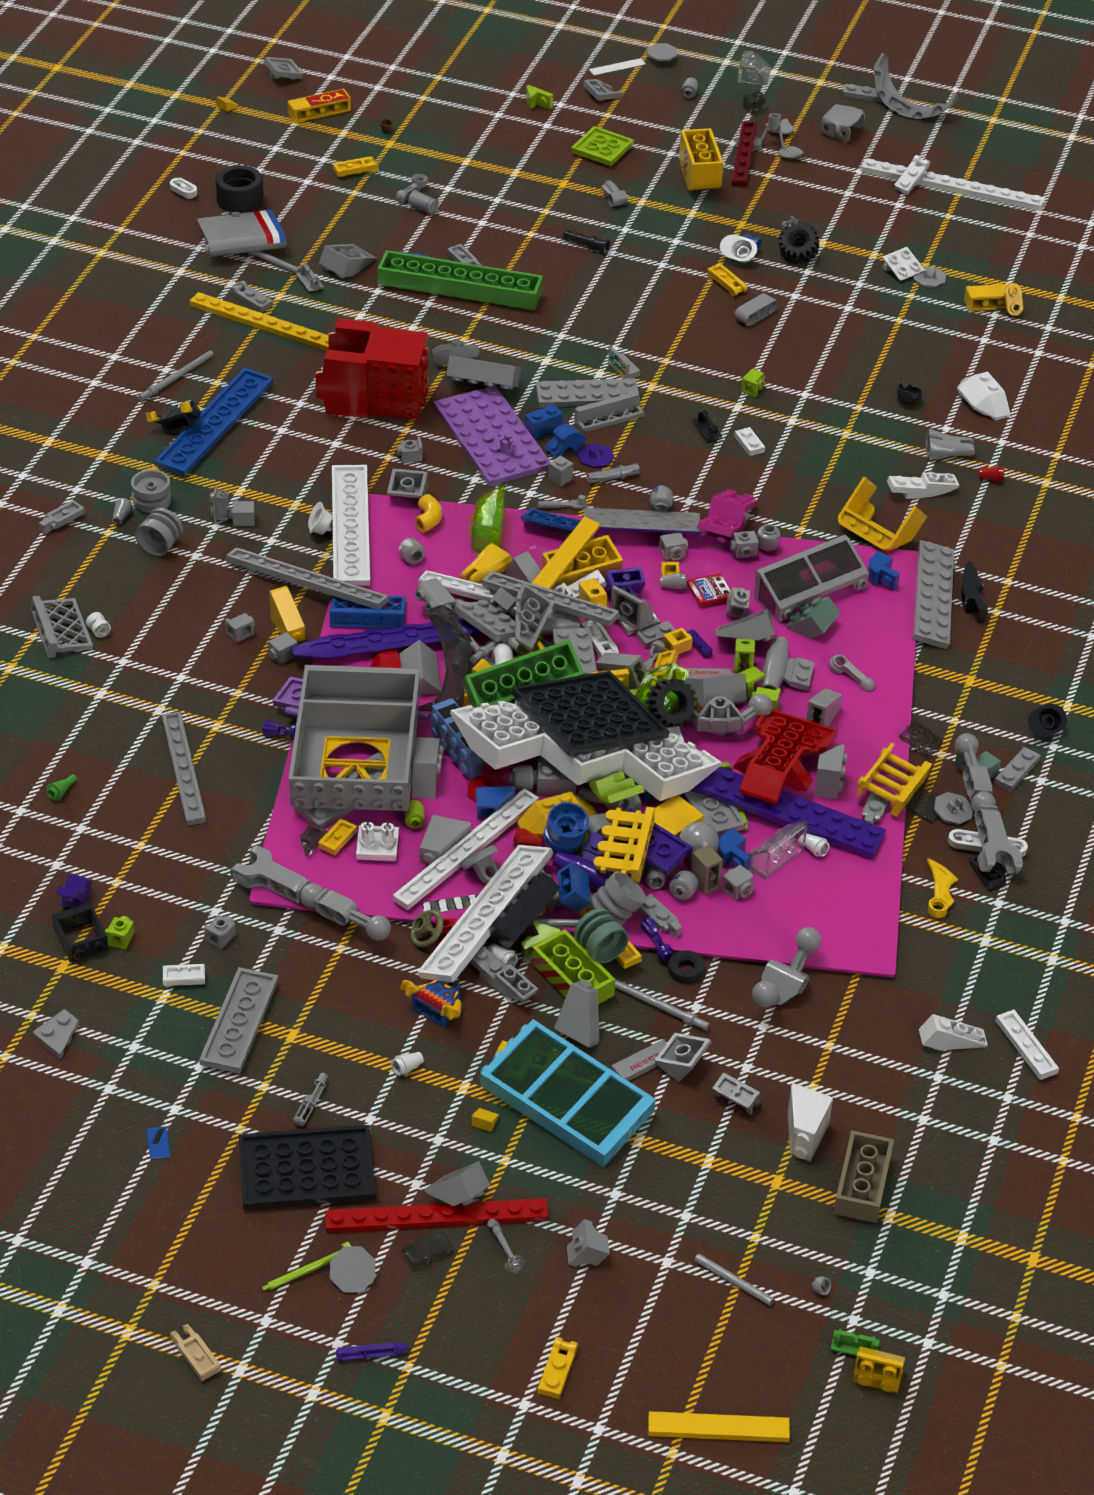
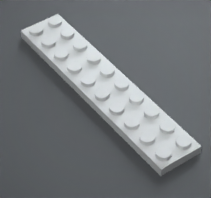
(350, 524)
(476, 923)

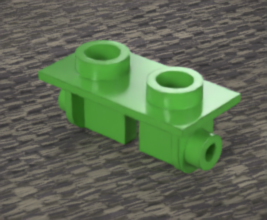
(850, 1343)

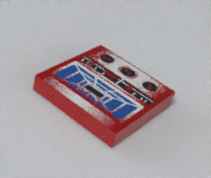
(709, 590)

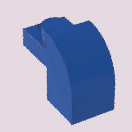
(565, 437)
(881, 572)
(732, 849)

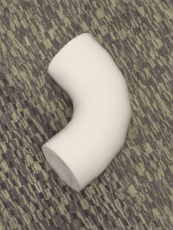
(501, 654)

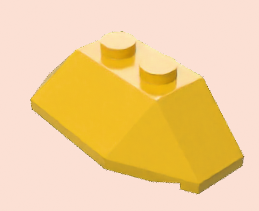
(536, 816)

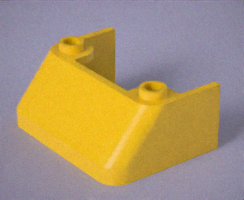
(858, 514)

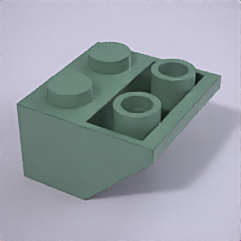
(814, 618)

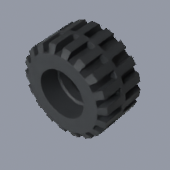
(685, 698)

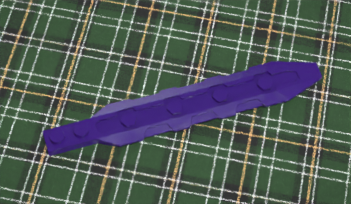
(373, 640)

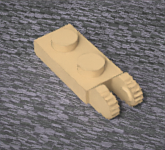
(196, 1353)

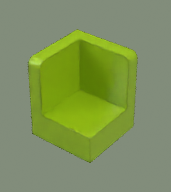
(752, 676)

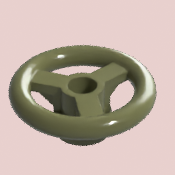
(422, 926)

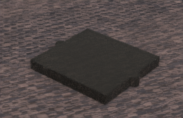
(923, 805)

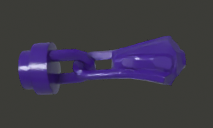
(272, 729)
(664, 952)

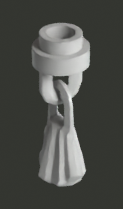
(655, 648)

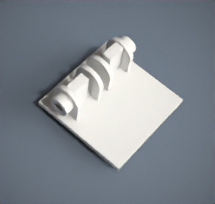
(902, 264)

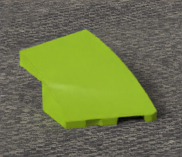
(615, 787)

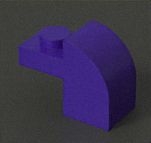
(75, 891)

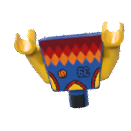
(435, 1000)

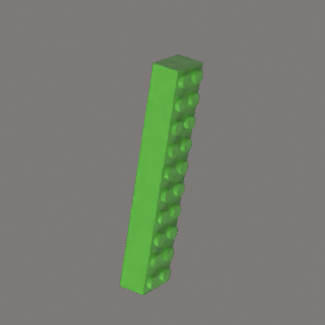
(460, 280)

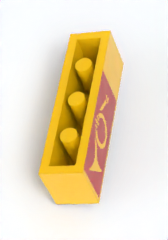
(319, 105)

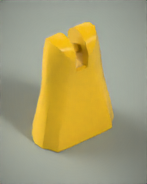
(490, 559)

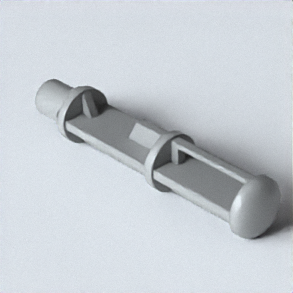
(310, 1100)

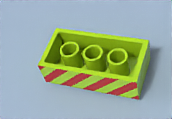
(567, 962)

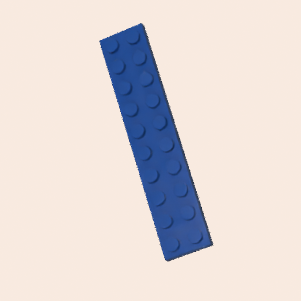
(214, 422)

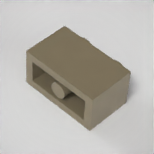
(707, 868)

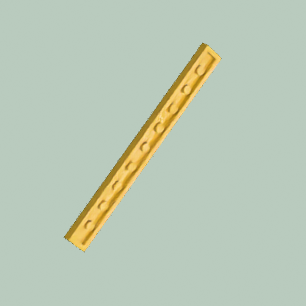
(260, 321)

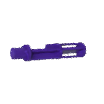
(370, 1351)

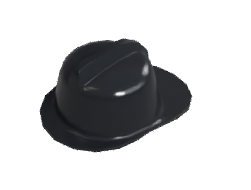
(1047, 720)

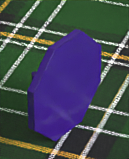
(595, 456)

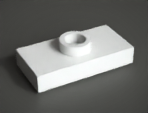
(183, 974)

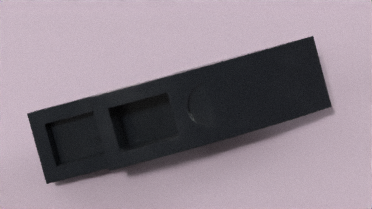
(971, 593)

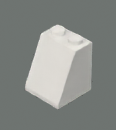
(807, 1120)

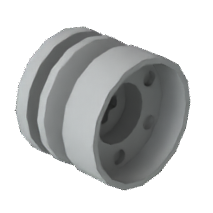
(159, 532)
(619, 896)

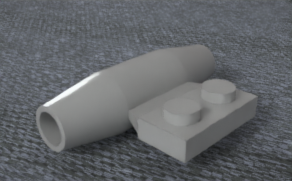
(779, 667)

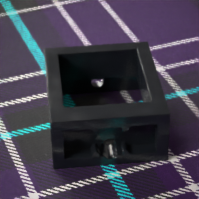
(83, 915)

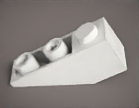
(949, 1034)

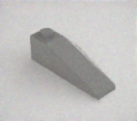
(531, 615)

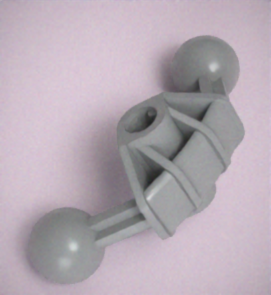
(723, 717)
(783, 981)

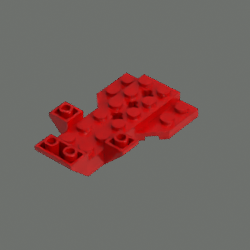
(780, 756)

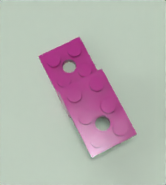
(727, 513)

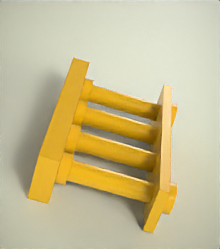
(904, 792)

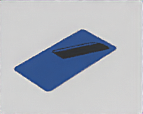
(158, 1142)

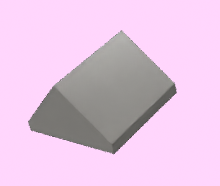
(681, 1054)

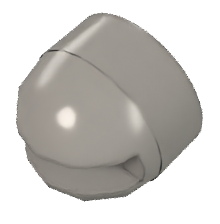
(823, 1282)

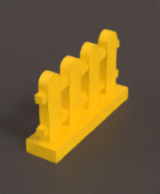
(638, 852)

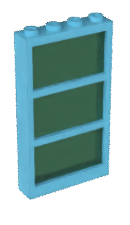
(567, 1092)

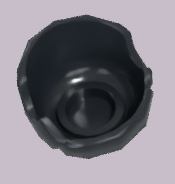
(908, 394)

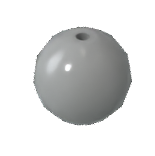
(699, 836)

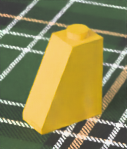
(285, 614)

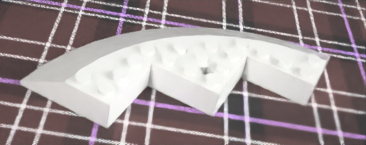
(510, 734)

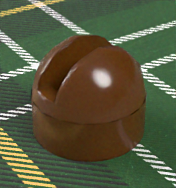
(384, 124)

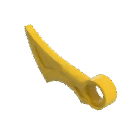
(942, 881)

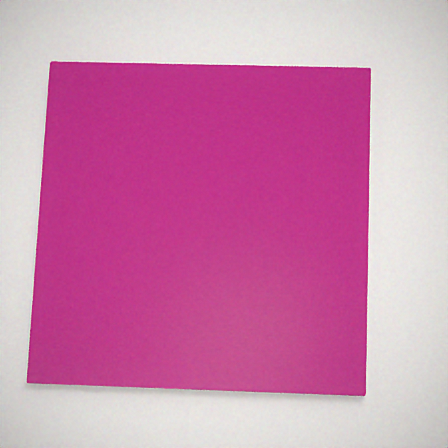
(840, 895)

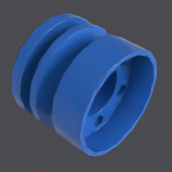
(566, 827)

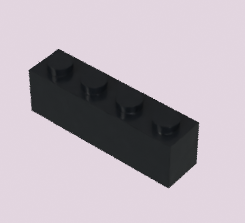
(525, 910)

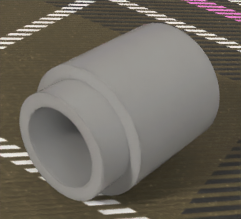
(689, 88)

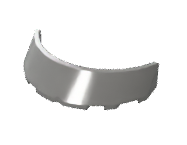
(899, 104)

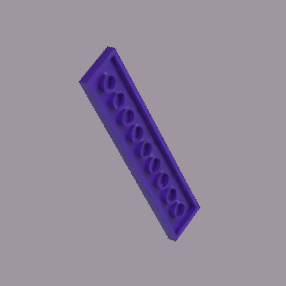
(822, 821)

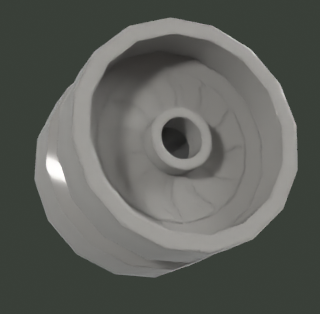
(150, 490)

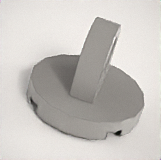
(482, 861)

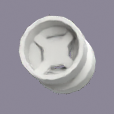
(98, 624)

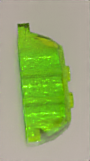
(488, 519)

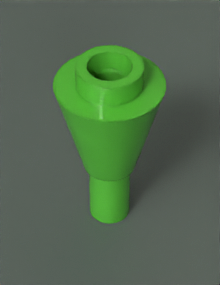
(57, 789)

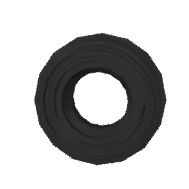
(686, 977)

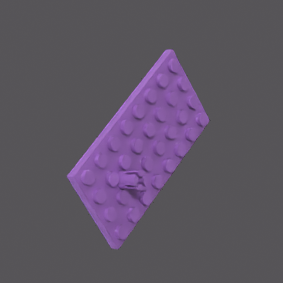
(492, 435)

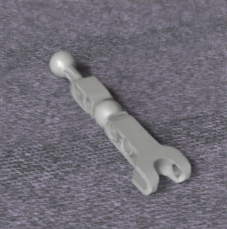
(987, 817)
(297, 888)

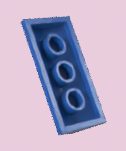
(549, 521)

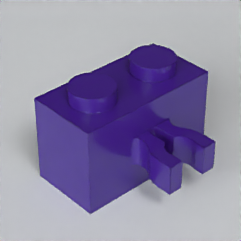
(628, 579)

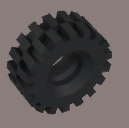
(799, 233)

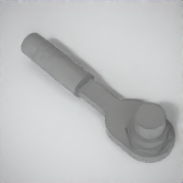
(580, 503)

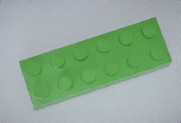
(540, 666)

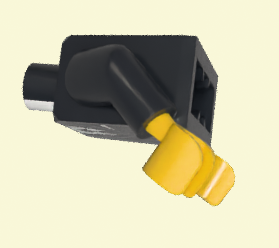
(177, 418)

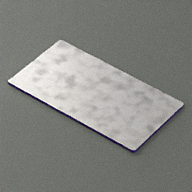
(644, 520)

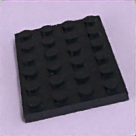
(306, 1167)

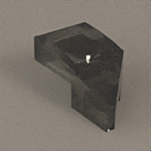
(311, 837)

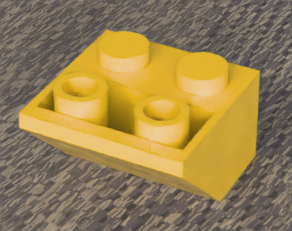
(878, 1369)

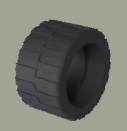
(239, 189)

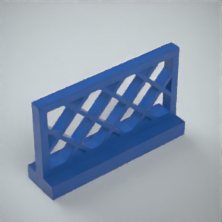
(361, 617)

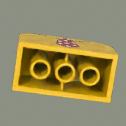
(700, 159)

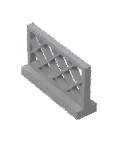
(47, 627)

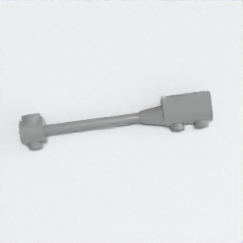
(435, 594)

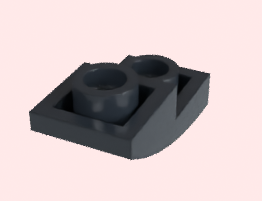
(989, 879)

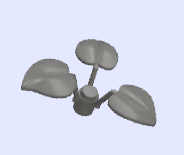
(779, 126)

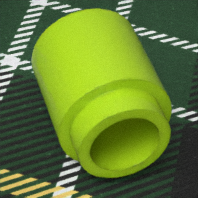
(415, 816)

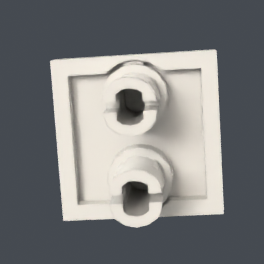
(377, 842)

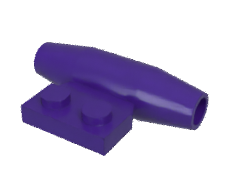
(586, 863)

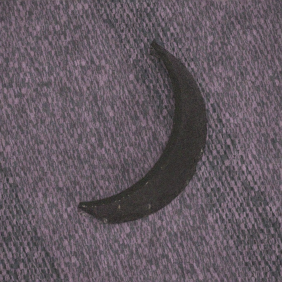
(456, 653)

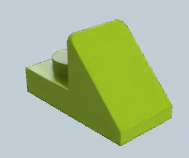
(538, 97)
(542, 932)

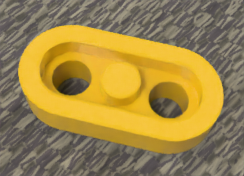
(1013, 299)

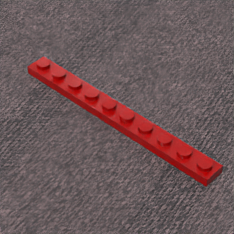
(435, 1215)

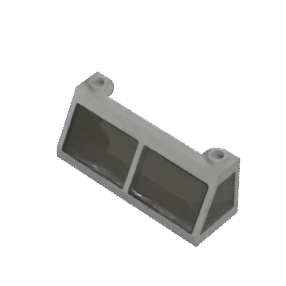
(809, 576)

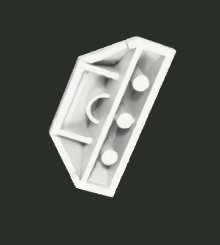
(985, 395)

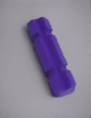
(700, 644)

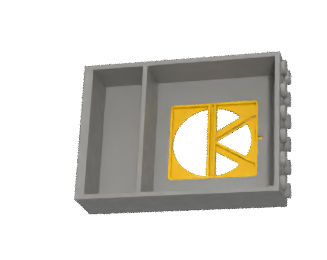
(355, 707)

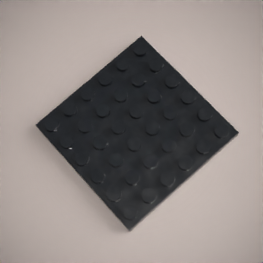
(590, 713)

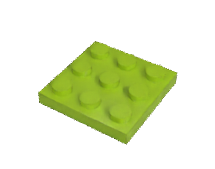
(602, 146)

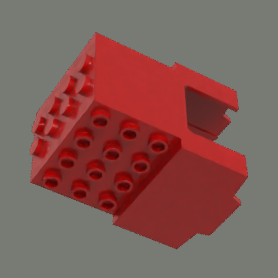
(374, 371)

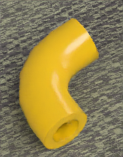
(431, 515)

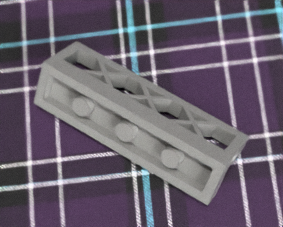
(606, 409)

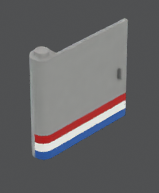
(242, 233)

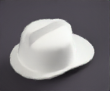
(738, 248)
(320, 520)

